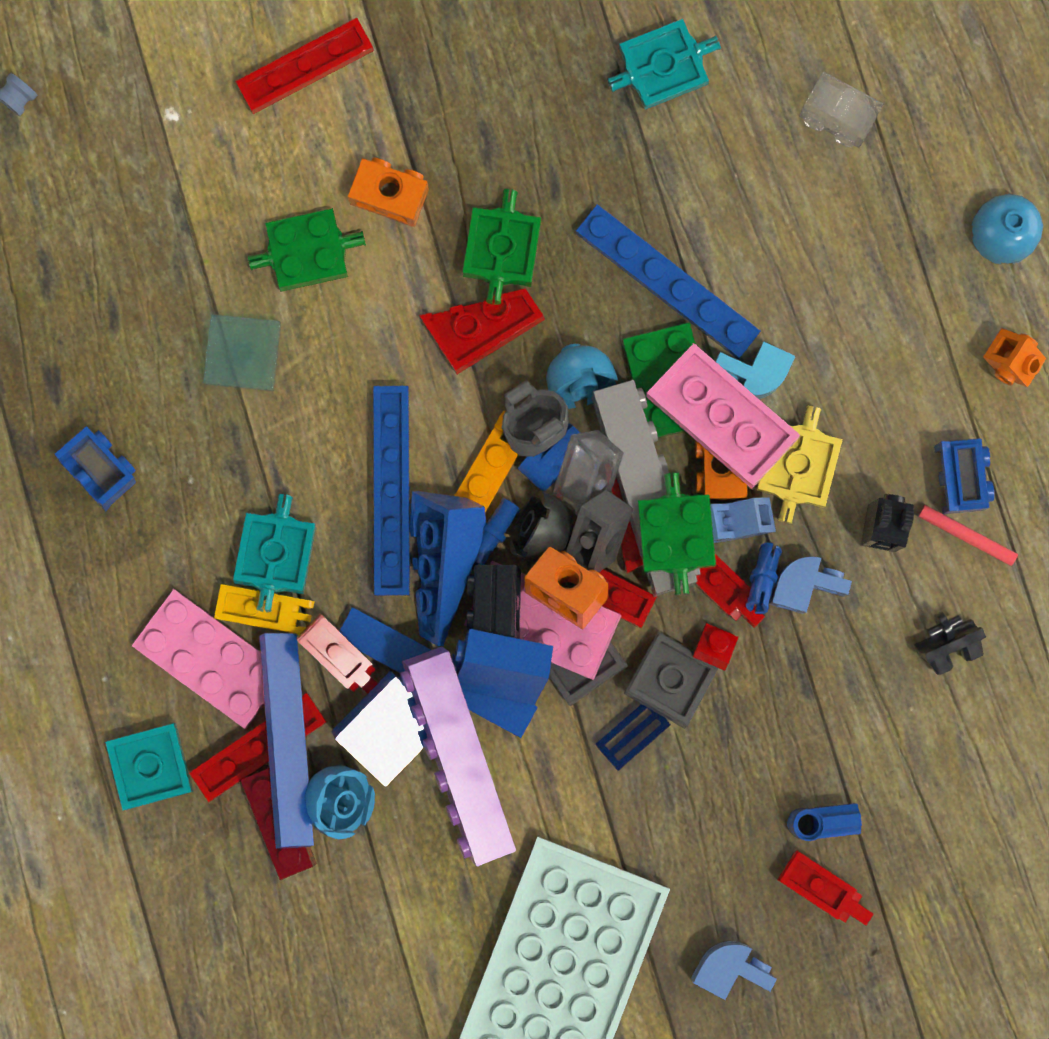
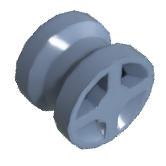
(16, 94)

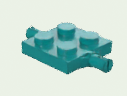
(664, 64)
(274, 553)

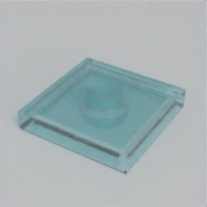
(242, 352)

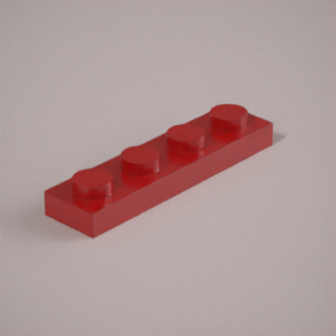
(305, 65)
(246, 755)

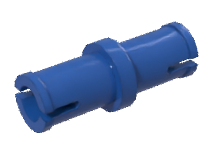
(495, 529)
(763, 578)

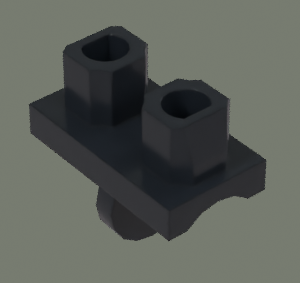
(950, 637)

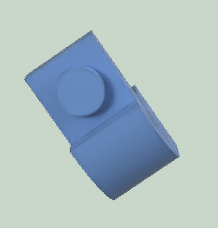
(742, 519)
(799, 579)
(724, 963)

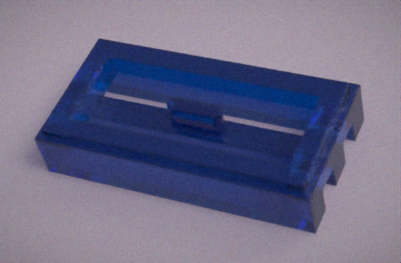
(609, 754)

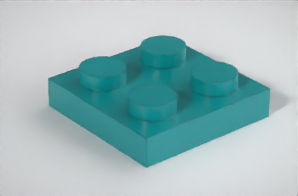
(149, 766)

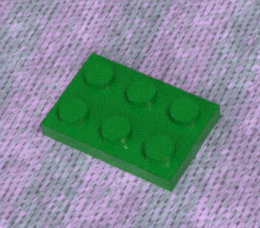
(649, 359)

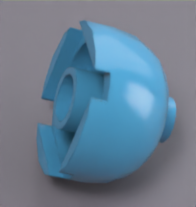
(1007, 229)
(580, 372)
(339, 801)

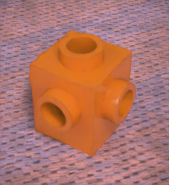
(1014, 358)

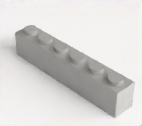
(641, 469)

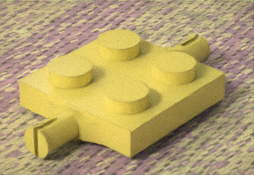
(805, 469)

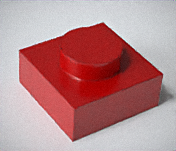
(715, 646)

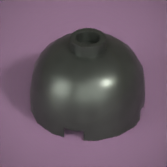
(542, 524)

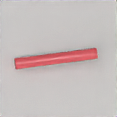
(968, 535)

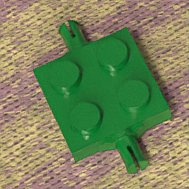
(501, 246)
(306, 250)
(676, 533)

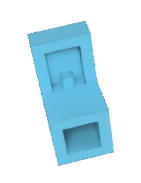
(766, 372)

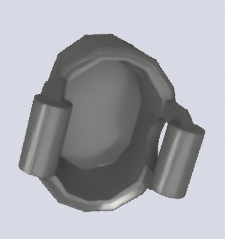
(535, 422)

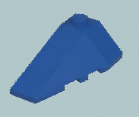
(447, 543)

